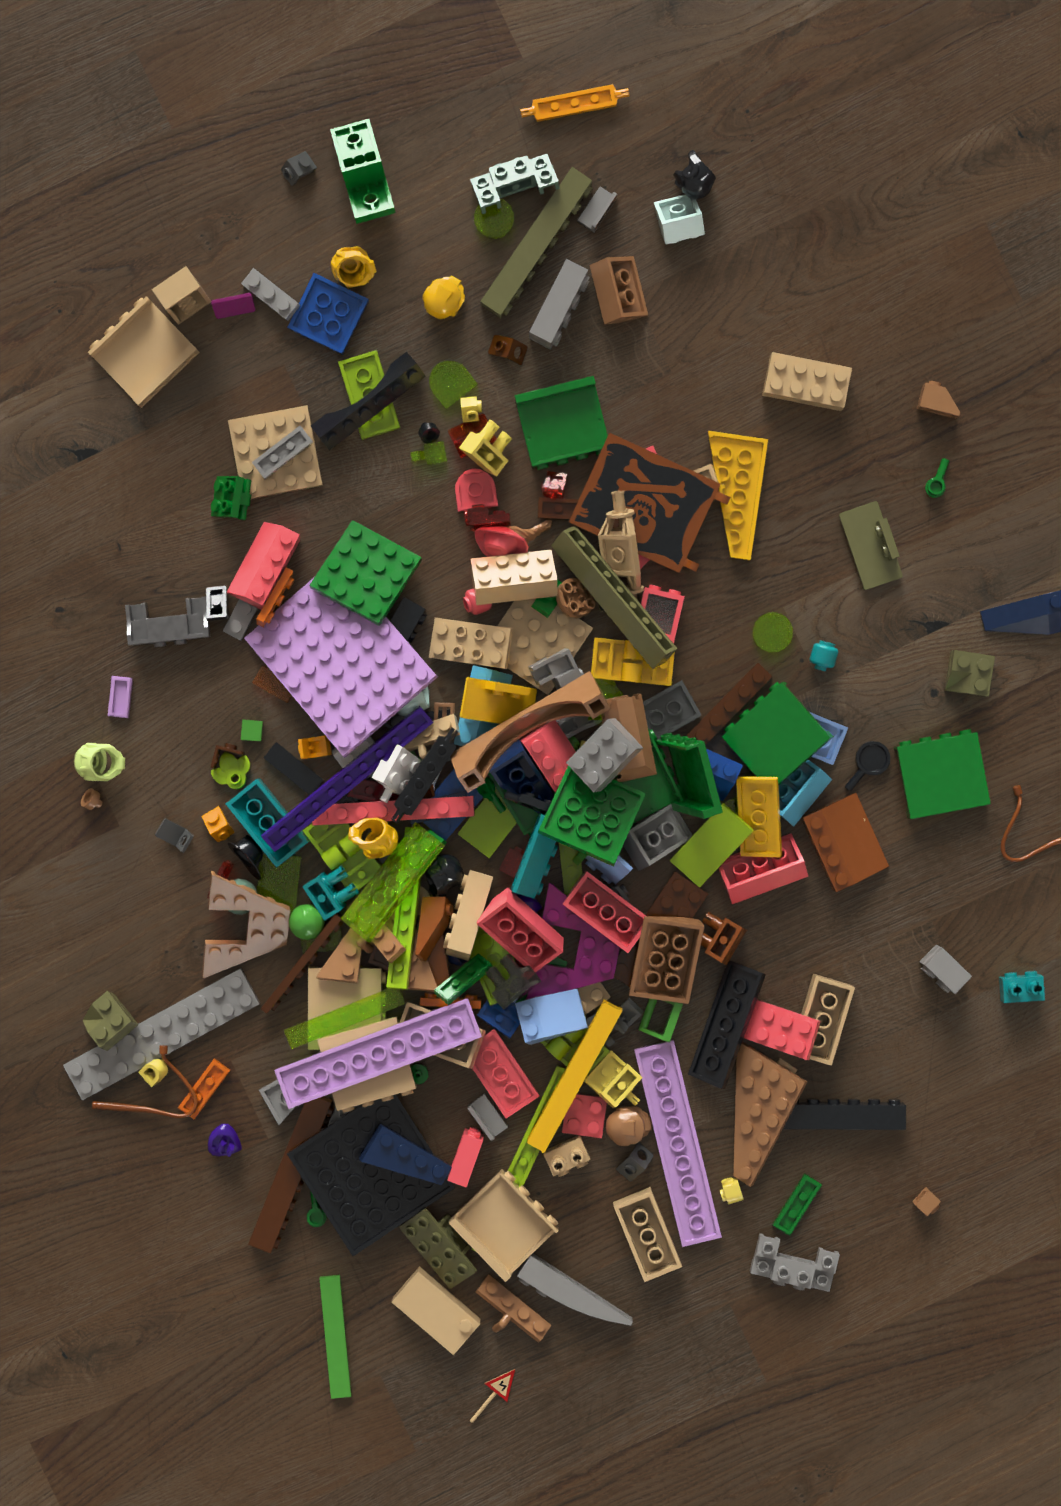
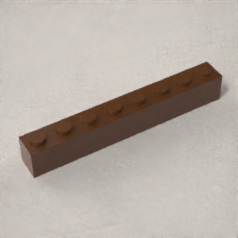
(287, 1178)

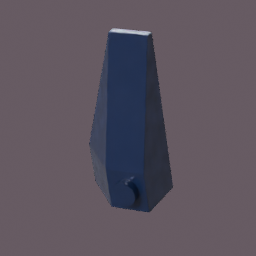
(1027, 616)
(519, 773)

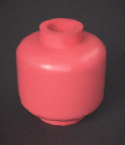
(470, 603)

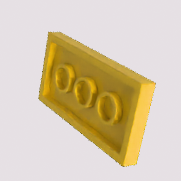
(761, 811)

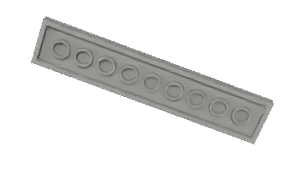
(170, 1027)

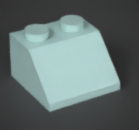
(679, 219)

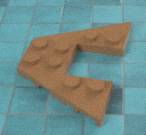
(265, 926)
(346, 960)

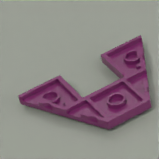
(595, 954)

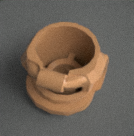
(628, 1125)

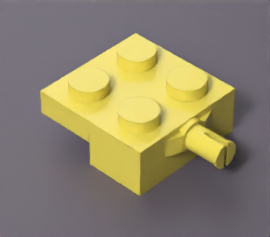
(614, 1080)

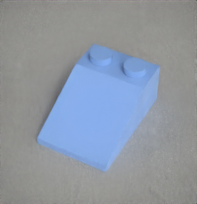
(830, 750)
(610, 873)
(551, 1016)

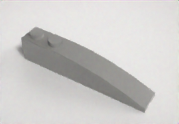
(562, 1288)

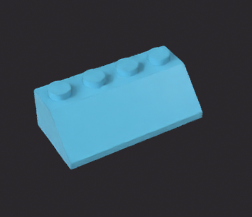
(470, 728)

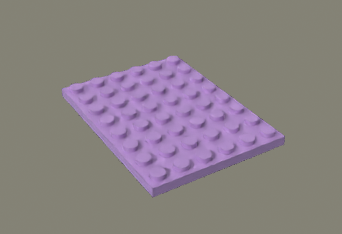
(340, 666)

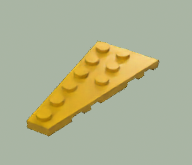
(740, 471)

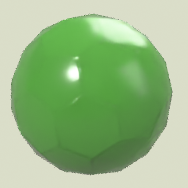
(306, 922)

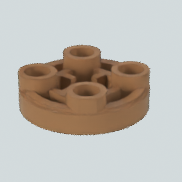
(574, 598)

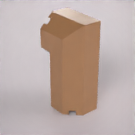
(632, 716)

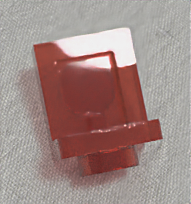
(554, 485)

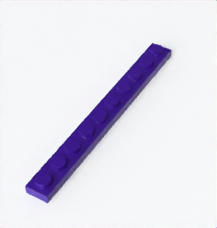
(346, 779)

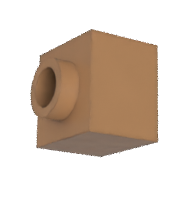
(927, 1202)

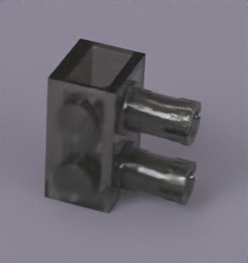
(517, 986)

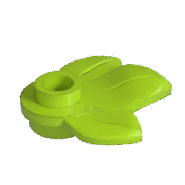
(229, 769)

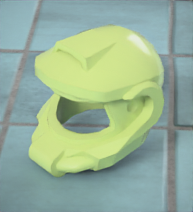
(91, 762)

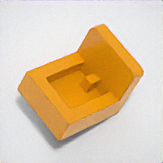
(314, 747)
(217, 824)

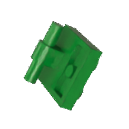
(231, 497)

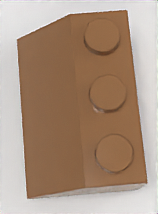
(618, 289)

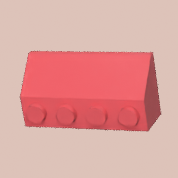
(264, 564)
(549, 751)
(752, 876)
(605, 911)
(521, 930)

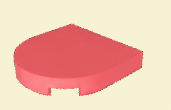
(475, 488)

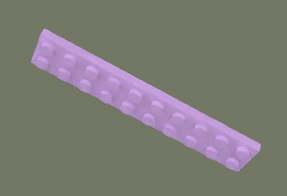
(378, 1053)
(677, 1143)

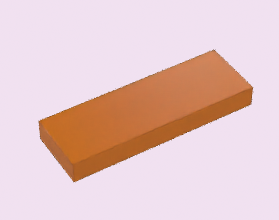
(205, 1087)

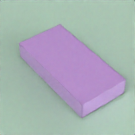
(120, 696)

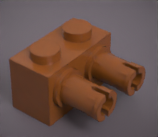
(725, 940)

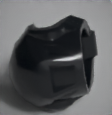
(695, 179)
(444, 874)

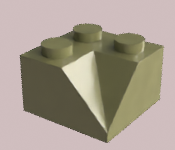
(969, 673)
(108, 1021)

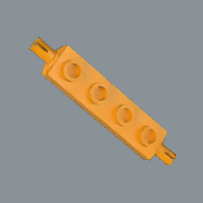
(574, 103)

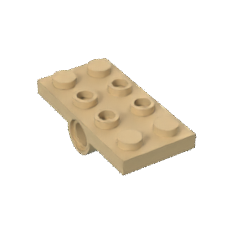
(471, 643)

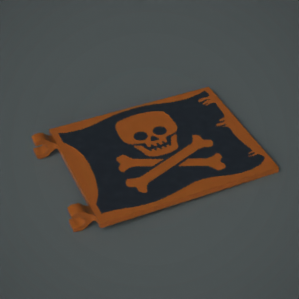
(664, 495)

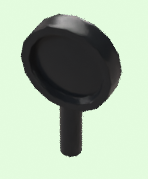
(871, 759)

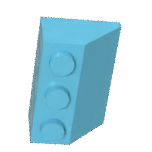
(801, 791)

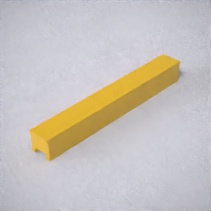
(574, 1075)

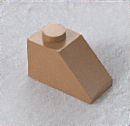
(937, 400)

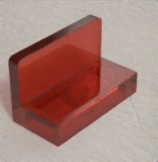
(460, 432)

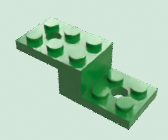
(362, 171)

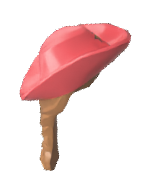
(507, 540)

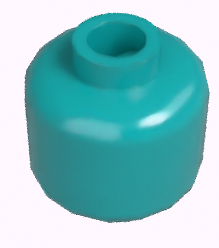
(824, 655)

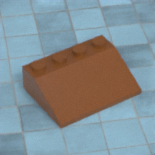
(844, 842)

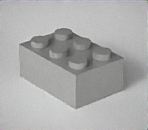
(604, 755)

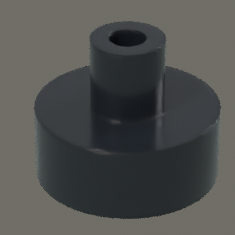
(428, 432)

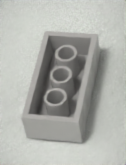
(558, 304)

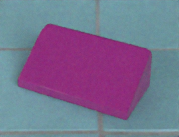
(233, 305)

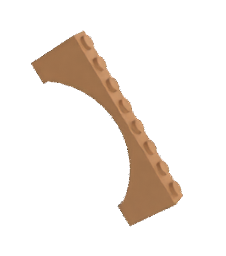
(477, 757)

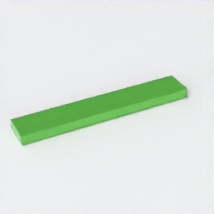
(335, 1336)

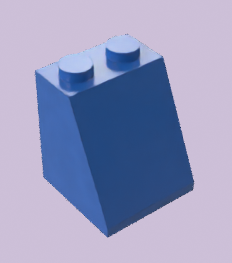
(724, 772)

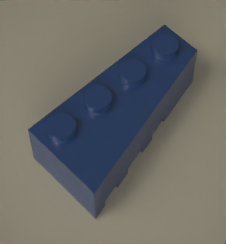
(401, 1155)

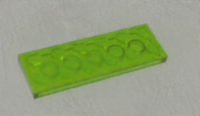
(392, 882)

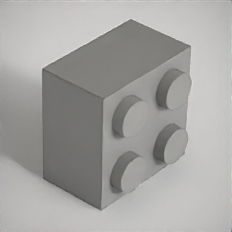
(945, 969)

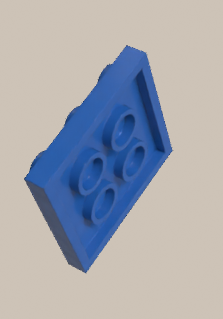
(328, 313)

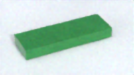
(463, 979)
(797, 1204)

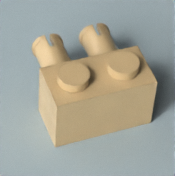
(566, 1156)

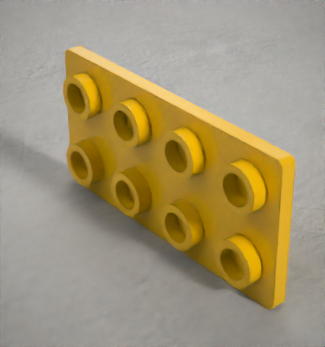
(494, 700)

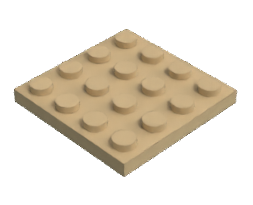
(257, 434)
(540, 637)

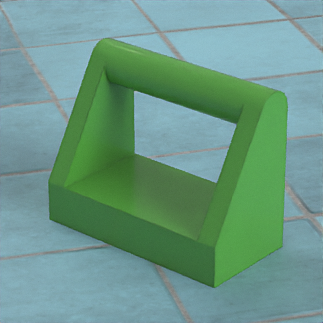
(670, 1023)

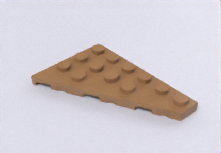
(762, 1107)

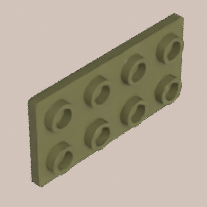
(871, 545)
(440, 1246)

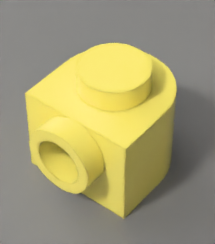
(470, 408)
(154, 1071)
(731, 1191)

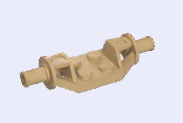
(619, 544)

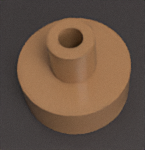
(91, 799)

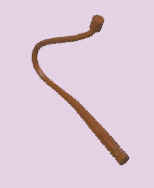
(1018, 791)
(135, 1108)

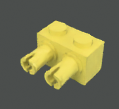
(484, 454)

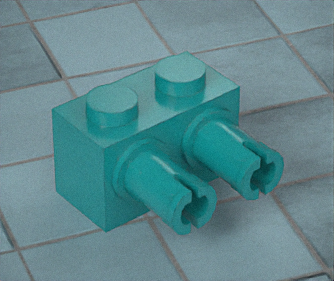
(324, 894)
(1022, 987)

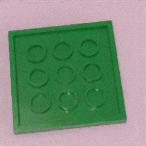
(365, 572)
(591, 820)

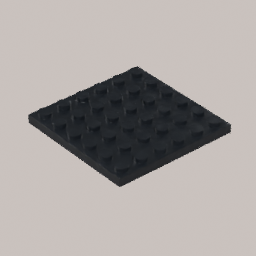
(357, 1196)

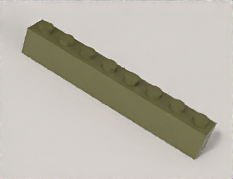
(536, 243)
(614, 597)

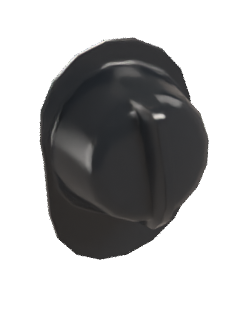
(249, 854)

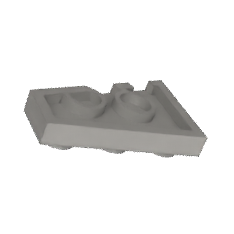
(275, 1101)

